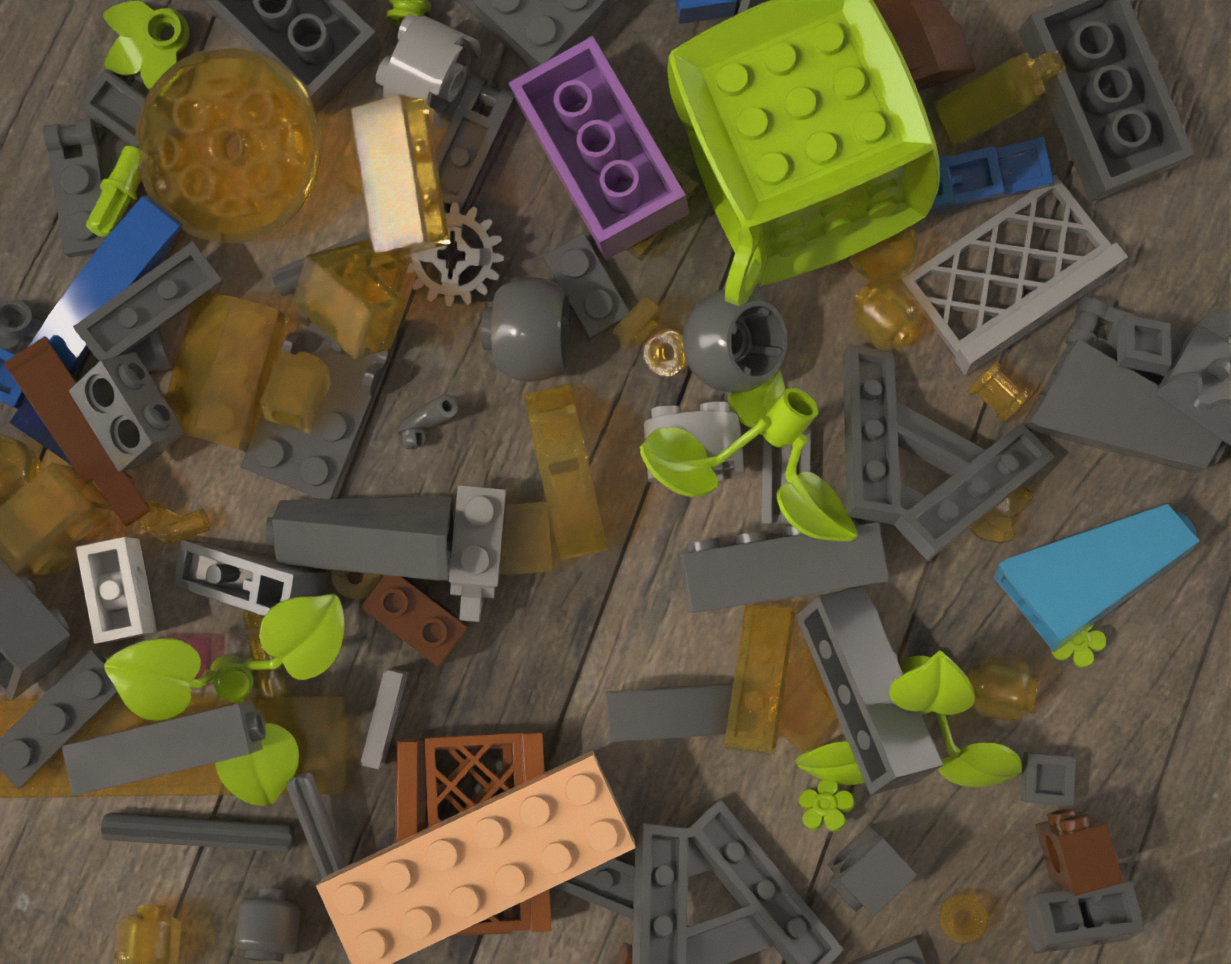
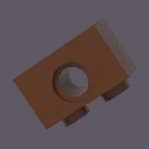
(416, 617)
(1078, 851)

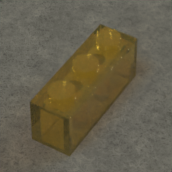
(399, 176)

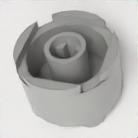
(429, 65)
(711, 426)

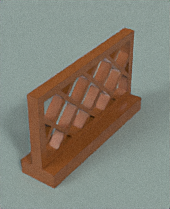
(526, 765)
(411, 790)

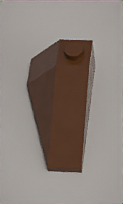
(927, 40)

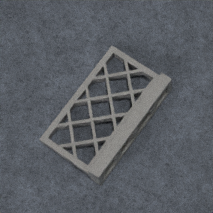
(1039, 305)

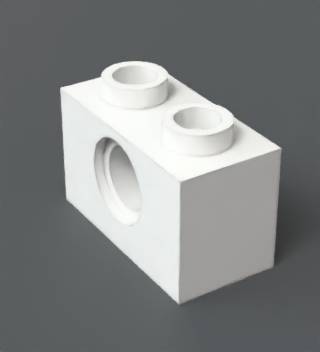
(116, 589)

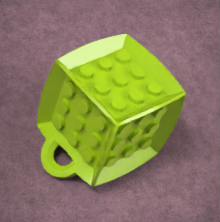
(804, 135)

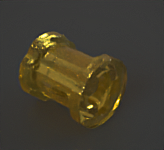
(998, 391)

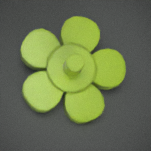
(1082, 648)
(826, 806)

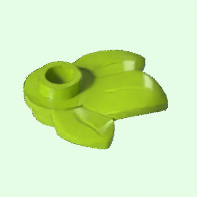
(139, 42)

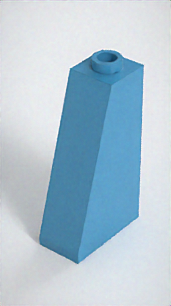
(1092, 573)

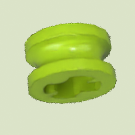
(402, 8)

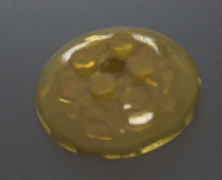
(186, 137)

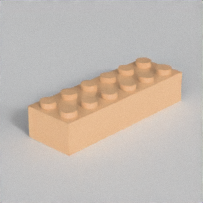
(476, 863)

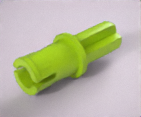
(116, 194)

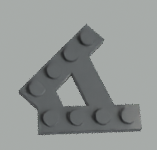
(880, 424)
(770, 905)

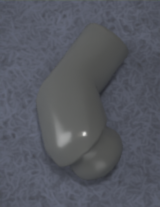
(425, 418)

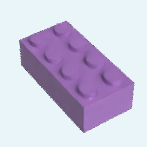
(600, 148)

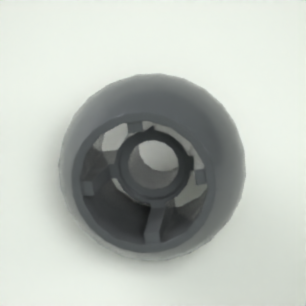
(528, 329)
(732, 344)

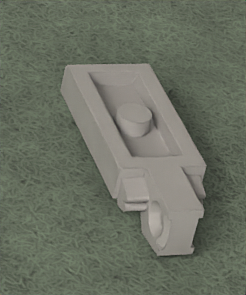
(476, 547)

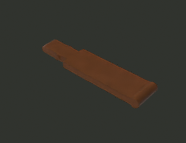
(47, 385)

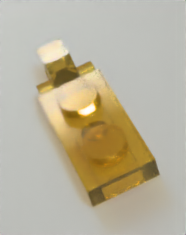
(996, 95)

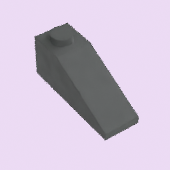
(243, 576)

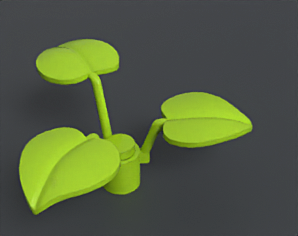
(781, 418)
(159, 675)
(926, 687)

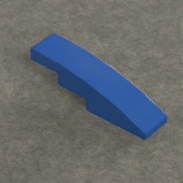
(992, 174)
(120, 261)

